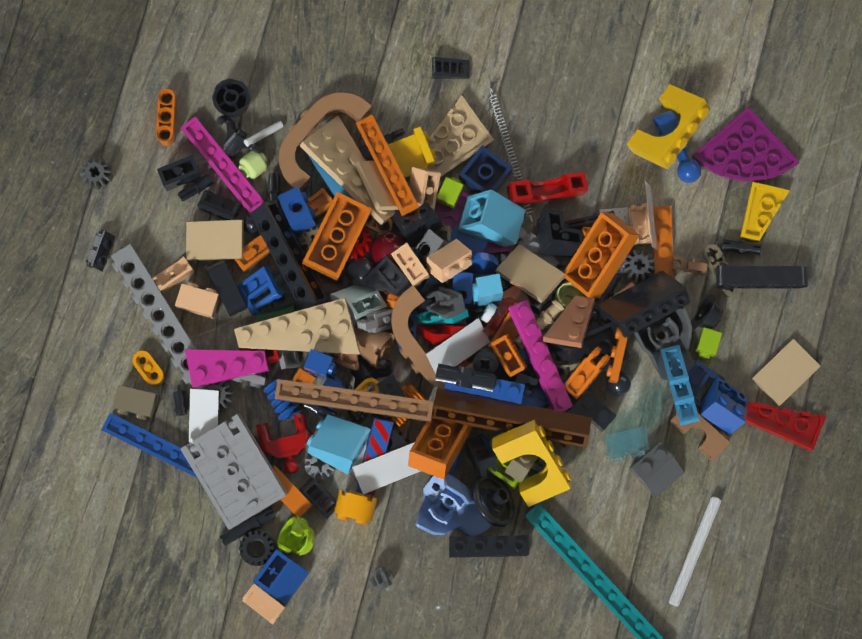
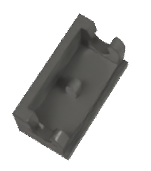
(447, 302)

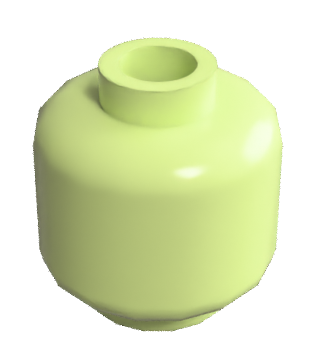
(253, 164)

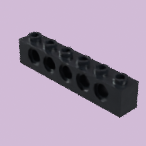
(288, 255)

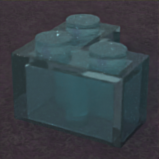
(626, 443)

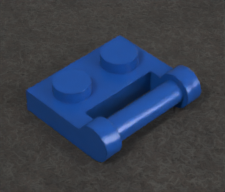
(256, 285)

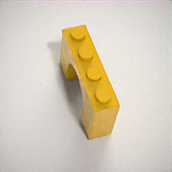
(666, 148)
(531, 440)

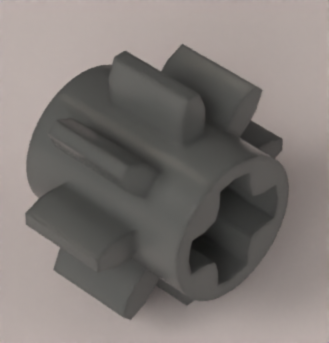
(381, 578)

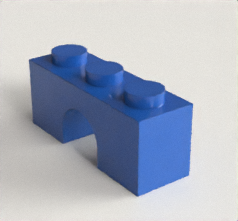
(320, 365)

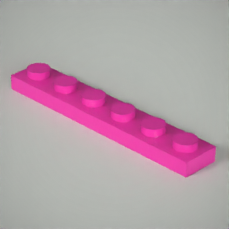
(222, 165)
(540, 356)

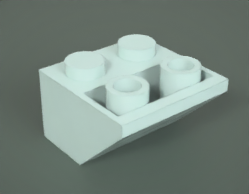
(360, 301)

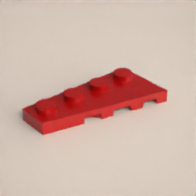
(790, 425)

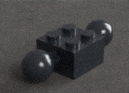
(605, 339)

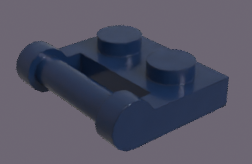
(697, 377)

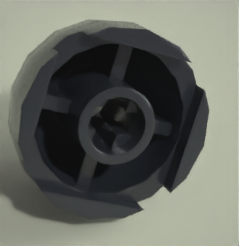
(226, 92)

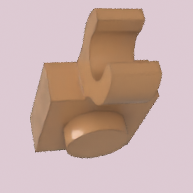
(693, 267)

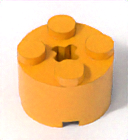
(355, 506)

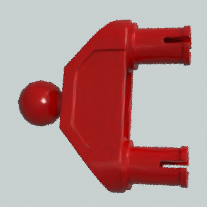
(288, 446)

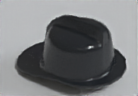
(707, 314)

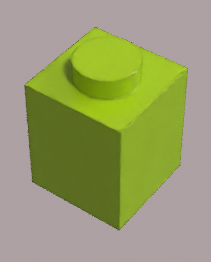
(450, 192)
(708, 343)

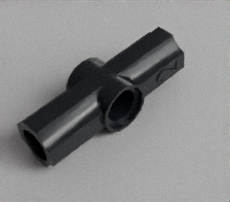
(466, 377)

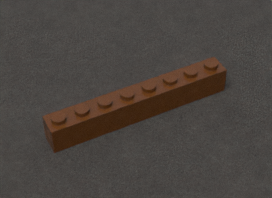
(506, 415)

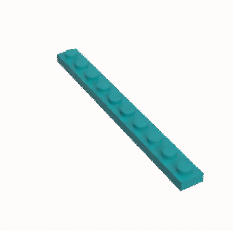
(591, 574)

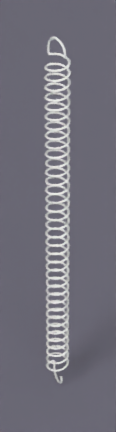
(507, 146)

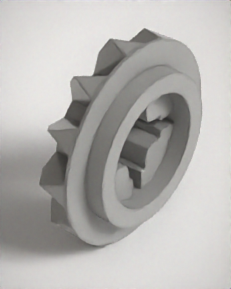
(313, 471)

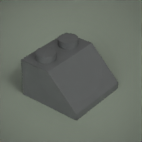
(657, 470)

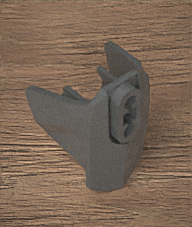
(675, 331)

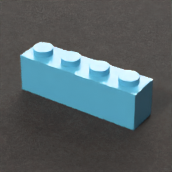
(487, 290)

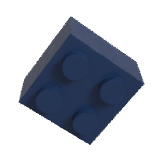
(485, 171)

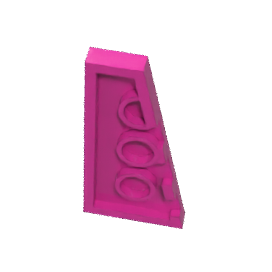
(222, 365)

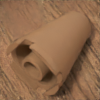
(374, 345)

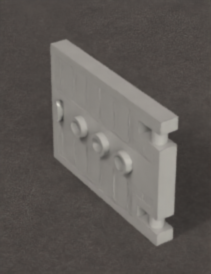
(234, 471)

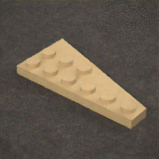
(457, 138)
(338, 155)
(320, 328)

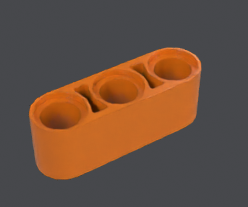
(163, 109)
(295, 499)

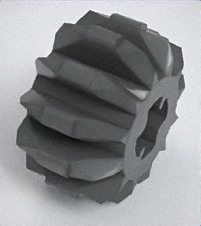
(94, 167)
(644, 262)
(224, 394)

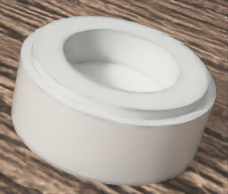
(488, 312)

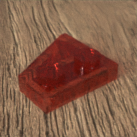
(498, 318)

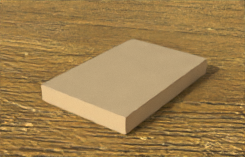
(376, 186)
(214, 240)
(530, 273)
(786, 372)

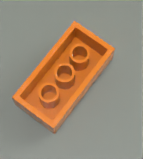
(337, 236)
(600, 255)
(438, 447)

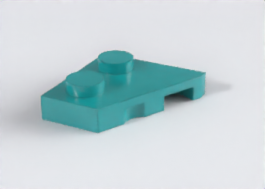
(429, 317)

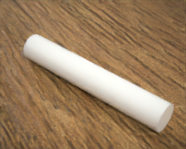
(264, 133)

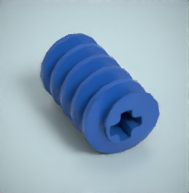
(286, 408)

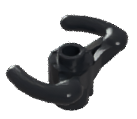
(235, 138)
(366, 371)

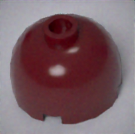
(385, 245)

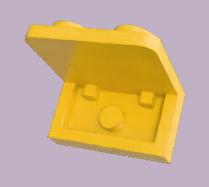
(413, 152)

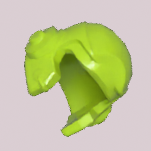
(296, 536)

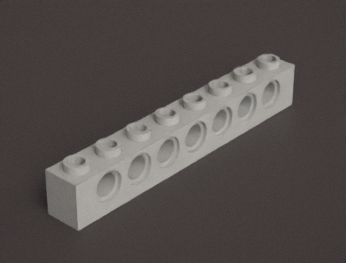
(129, 256)

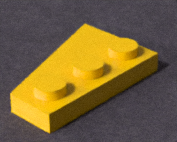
(760, 209)

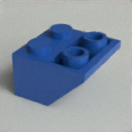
(724, 406)
(281, 576)

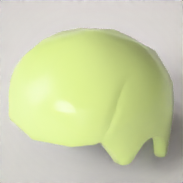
(566, 293)

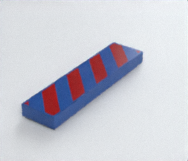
(376, 443)

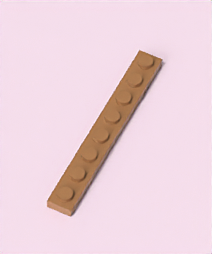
(354, 400)

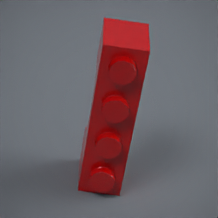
(563, 187)

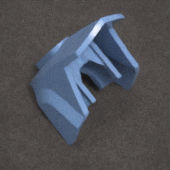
(449, 508)

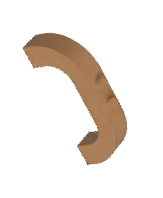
(310, 121)
(410, 348)

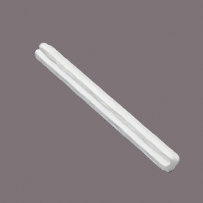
(694, 551)

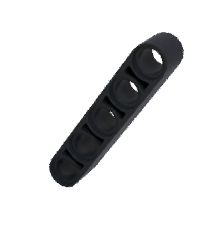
(761, 277)

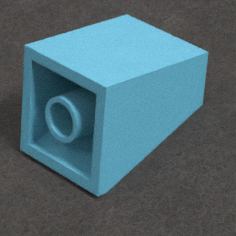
(492, 218)
(338, 442)

